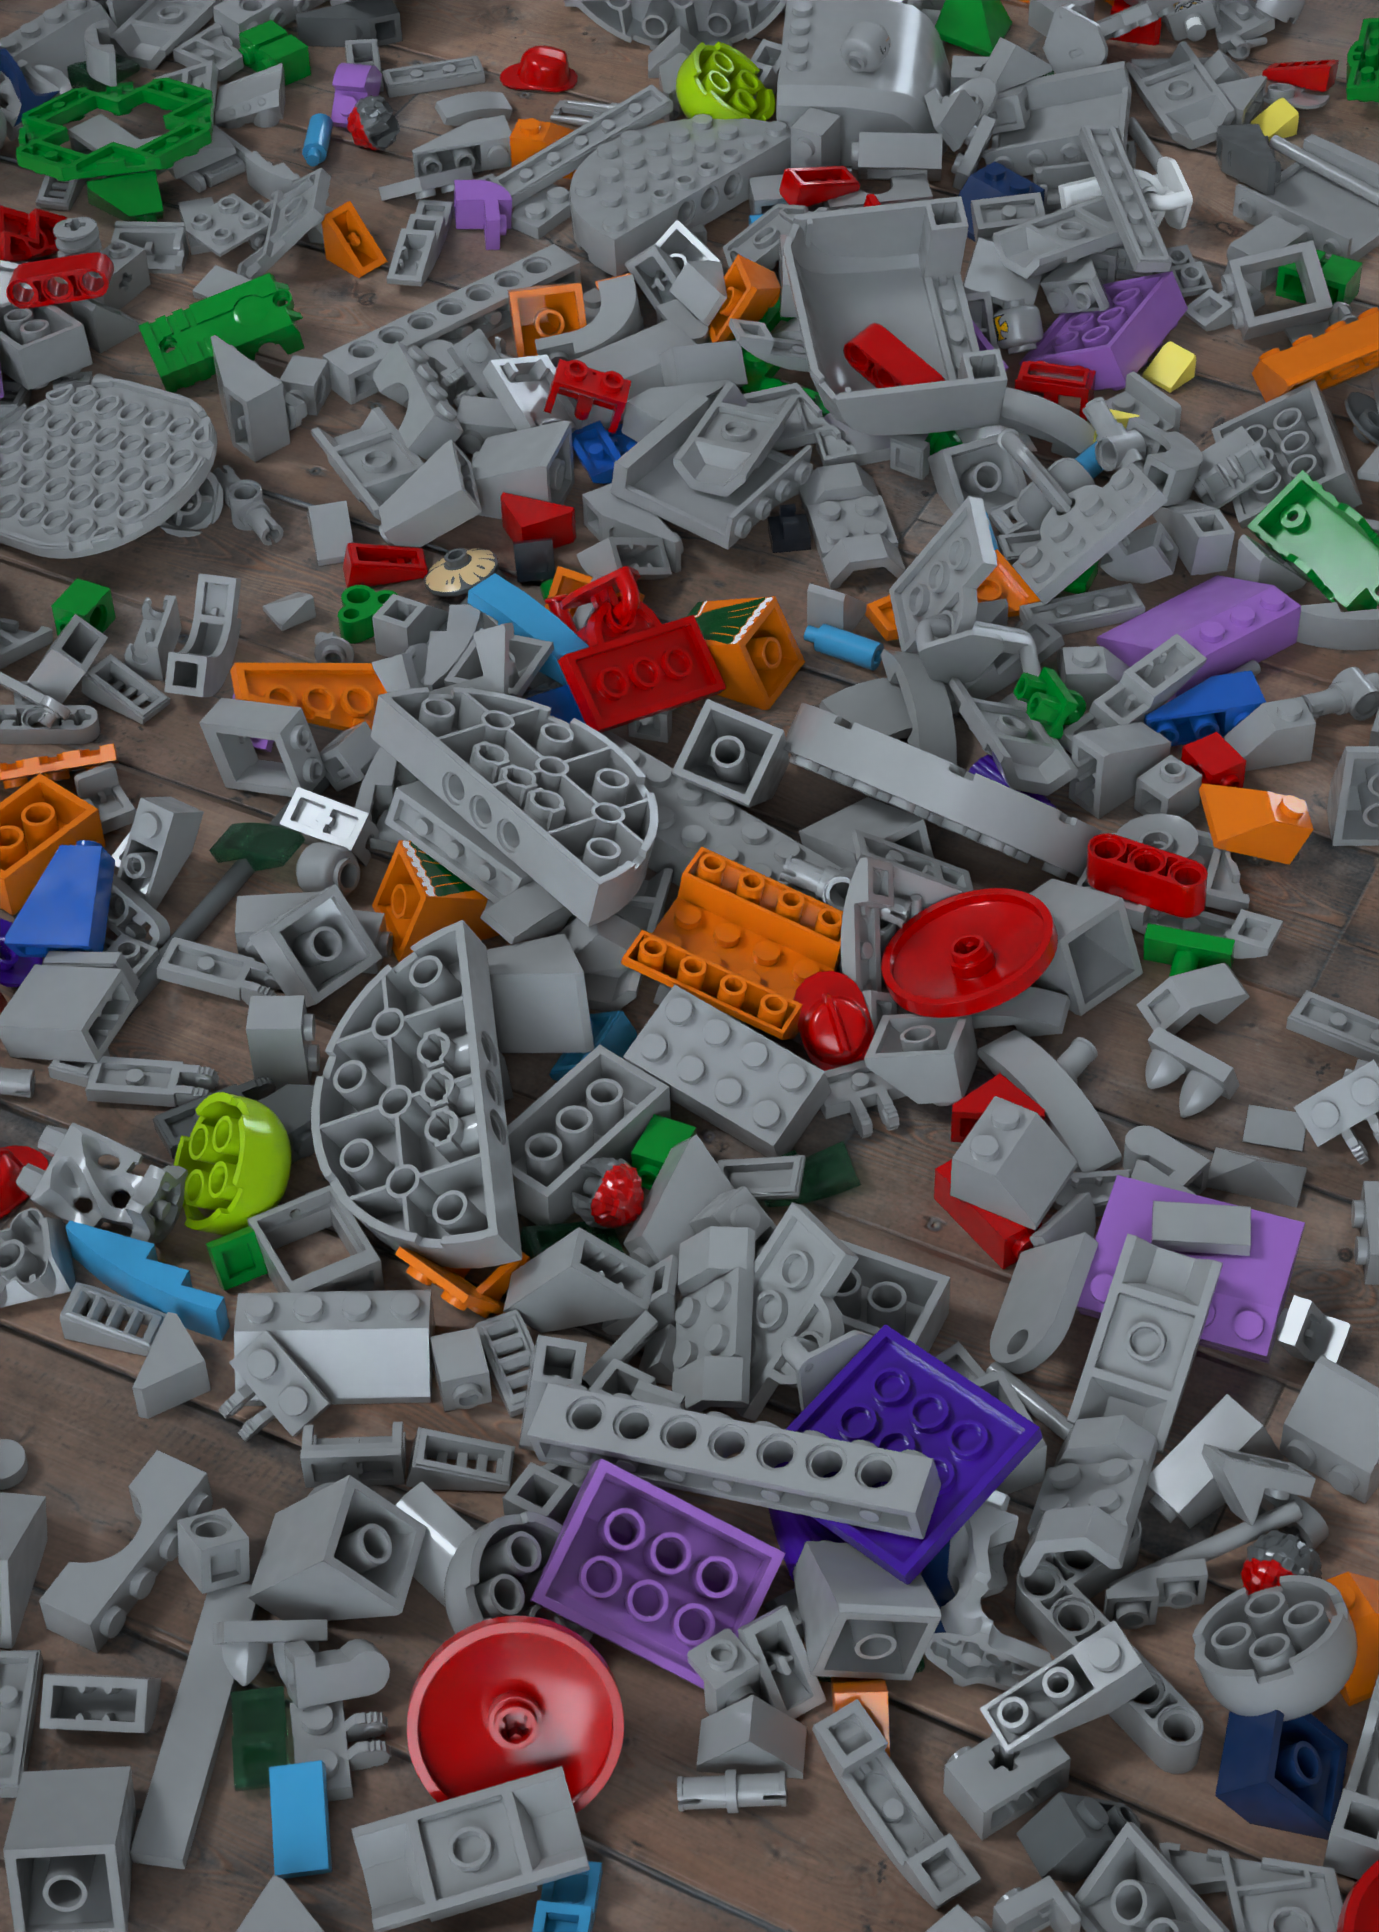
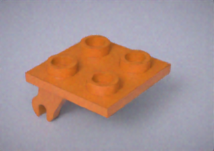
(459, 1291)

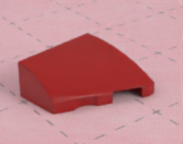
(27, 234)

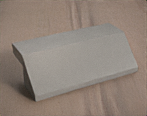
(636, 361)

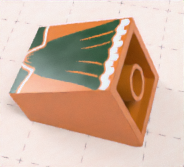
(750, 647)
(425, 897)

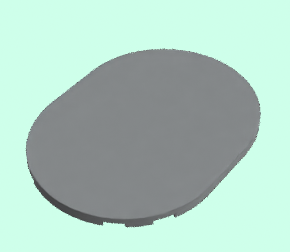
(99, 466)

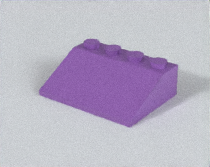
(1115, 338)
(1220, 618)
(1248, 1289)
(652, 1570)

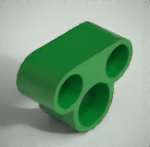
(357, 610)

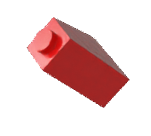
(994, 1234)

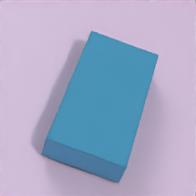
(300, 1819)

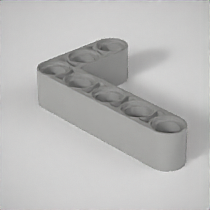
(1068, 1606)

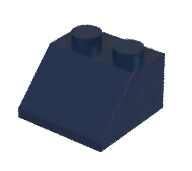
(994, 182)
(1282, 1772)

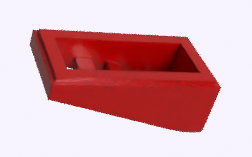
(1312, 75)
(816, 184)
(382, 564)

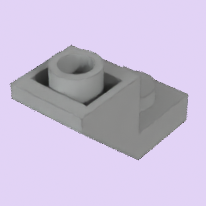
(1182, 997)

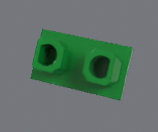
(1050, 701)

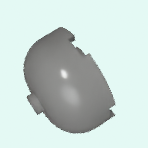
(499, 1571)
(1277, 1648)

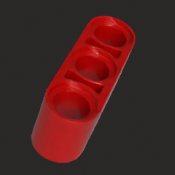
(48, 291)
(887, 360)
(1147, 875)

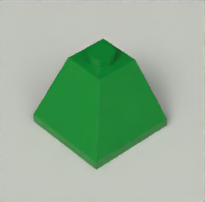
(973, 24)
(128, 196)

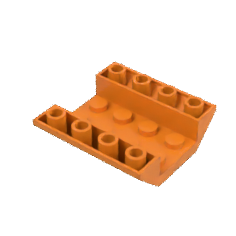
(740, 943)

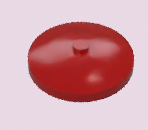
(969, 952)
(514, 1704)

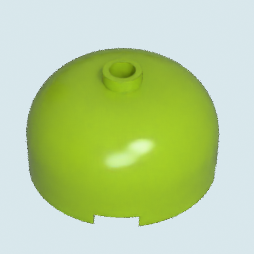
(722, 85)
(234, 1163)

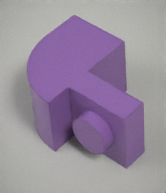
(351, 85)
(483, 206)

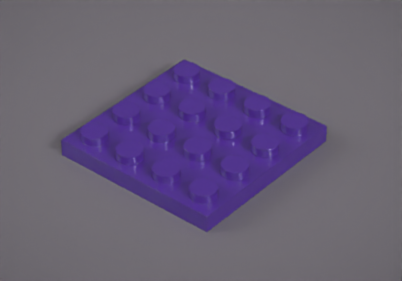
(915, 1402)

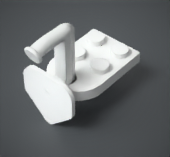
(1164, 192)

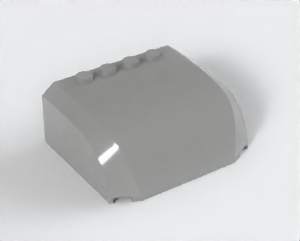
(875, 101)
(902, 272)

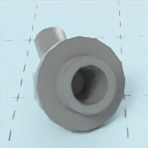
(332, 649)

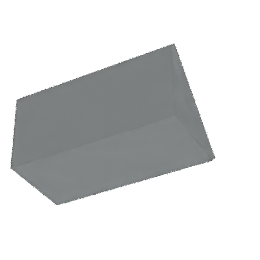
(1141, 1892)

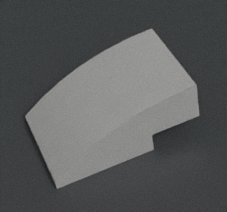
(448, 646)

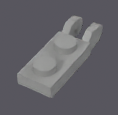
(215, 971)
(148, 1081)

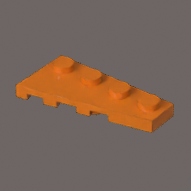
(1000, 584)
(327, 692)
(56, 767)

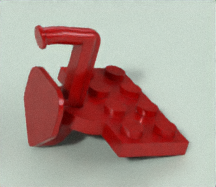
(632, 659)

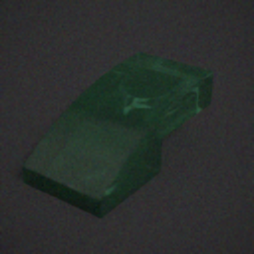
(260, 843)
(824, 1175)
(258, 1735)

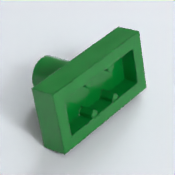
(1186, 949)

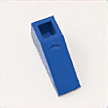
(1207, 708)

